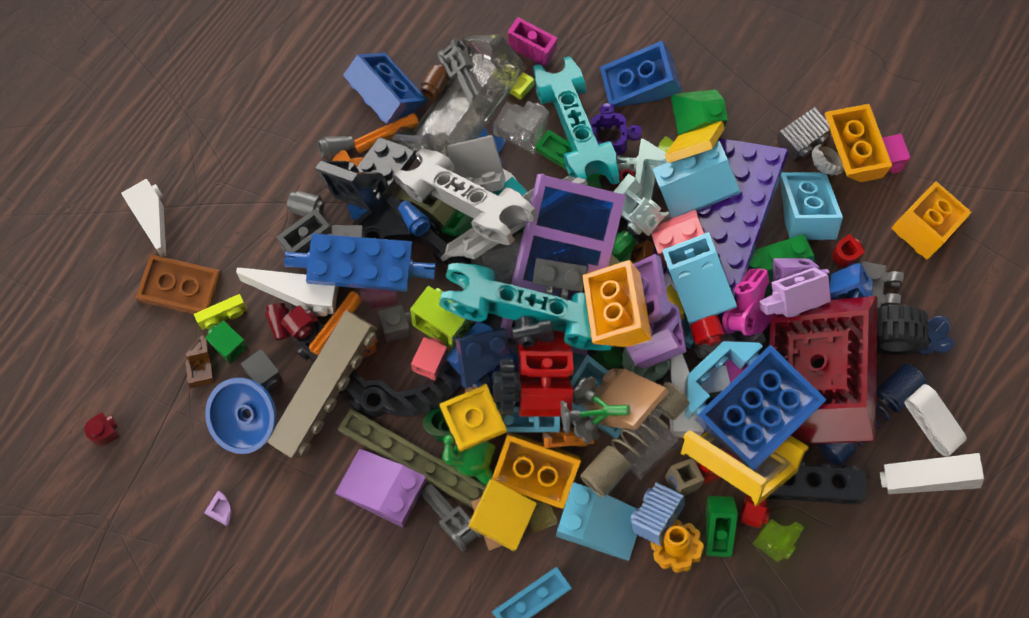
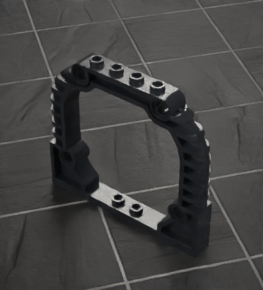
(389, 225)

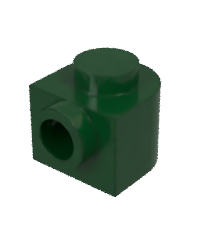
(609, 358)

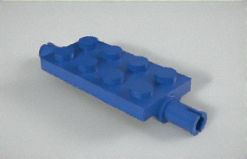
(359, 263)

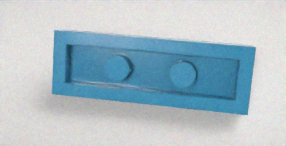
(534, 597)

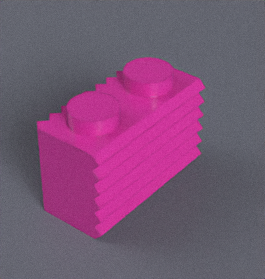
(532, 42)

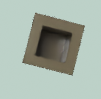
(684, 477)

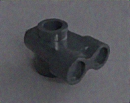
(529, 332)

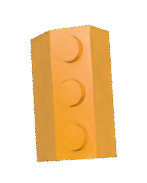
(859, 143)
(617, 306)
(536, 470)

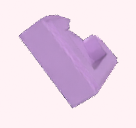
(220, 509)

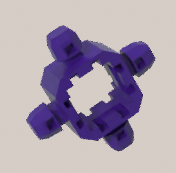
(608, 119)

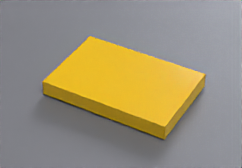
(694, 142)

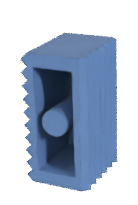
(657, 513)

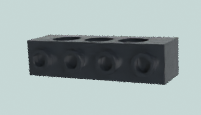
(852, 481)

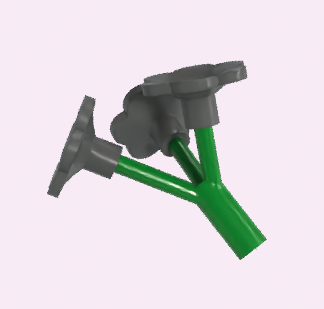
(584, 425)

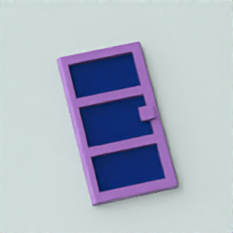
(572, 227)

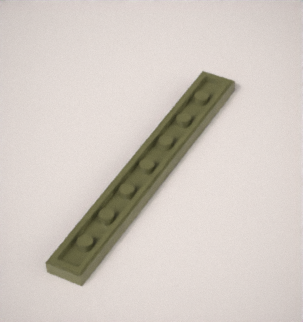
(411, 456)

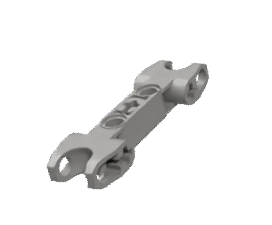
(490, 212)

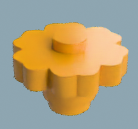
(679, 547)

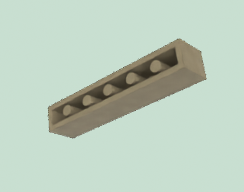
(322, 385)

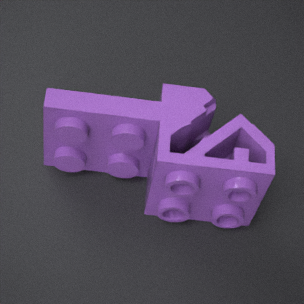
(662, 315)

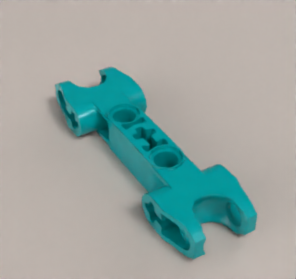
(586, 154)
(486, 296)

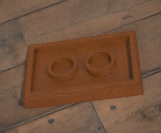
(177, 285)

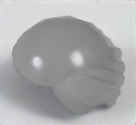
(827, 160)

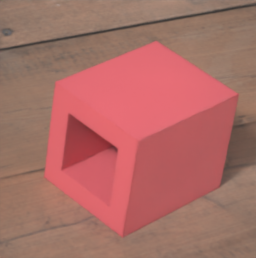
(429, 358)

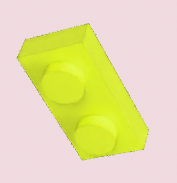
(228, 309)

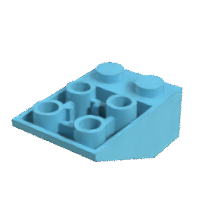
(699, 278)

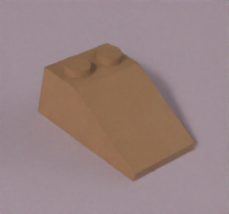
(627, 388)

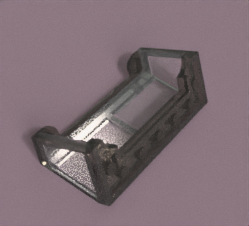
(451, 115)

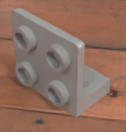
(478, 162)

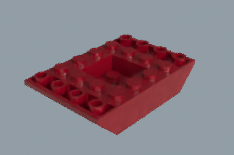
(847, 340)

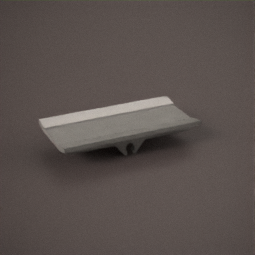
(473, 244)

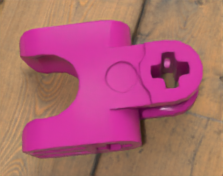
(747, 315)

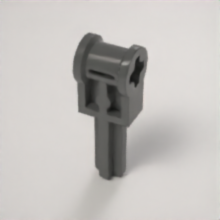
(458, 63)
(454, 521)

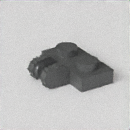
(558, 275)

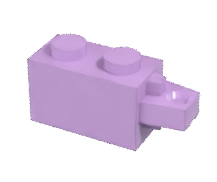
(797, 293)

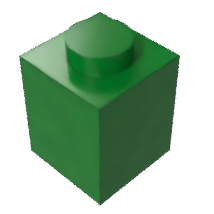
(226, 341)

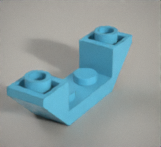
(738, 352)

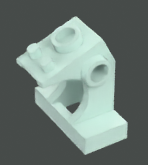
(640, 213)

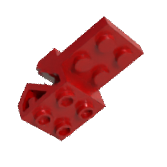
(545, 377)

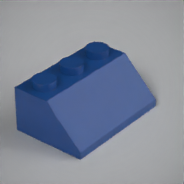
(384, 86)

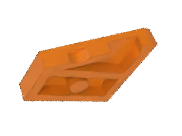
(561, 438)

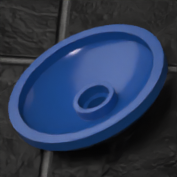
(228, 415)

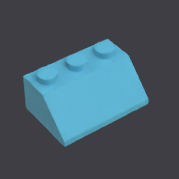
(696, 181)

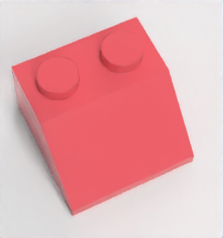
(676, 231)

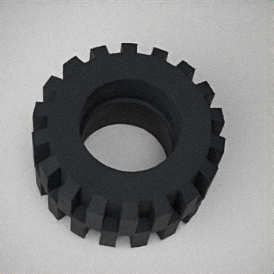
(901, 329)

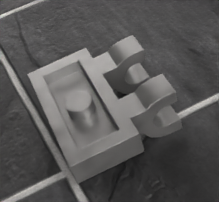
(880, 278)

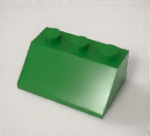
(791, 248)

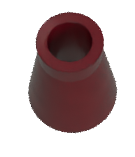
(275, 315)

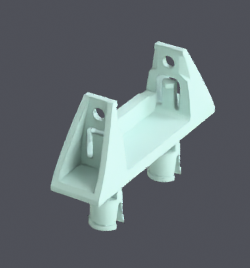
(643, 165)

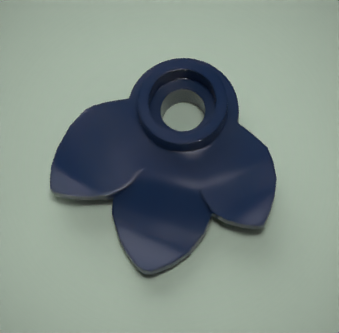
(938, 338)

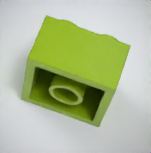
(436, 321)

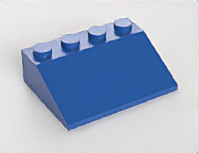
(760, 408)

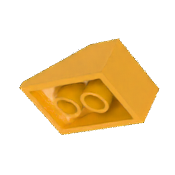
(931, 220)

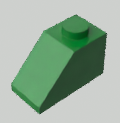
(720, 525)

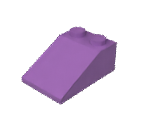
(382, 487)

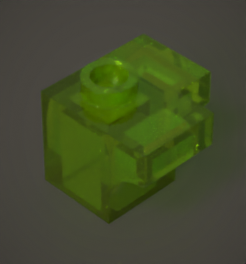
(778, 540)

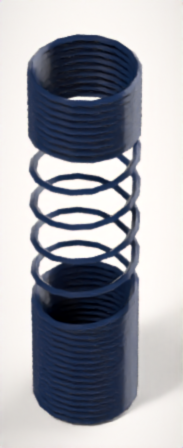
(893, 394)

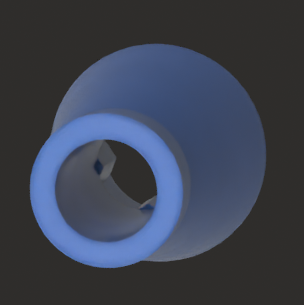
(415, 220)

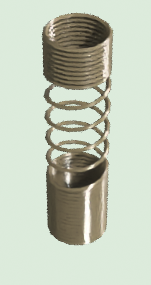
(611, 464)

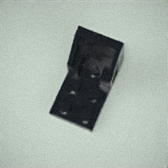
(372, 179)

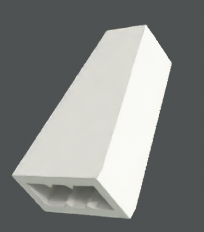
(933, 474)

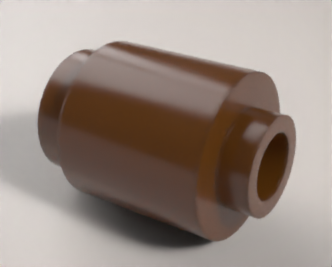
(435, 82)

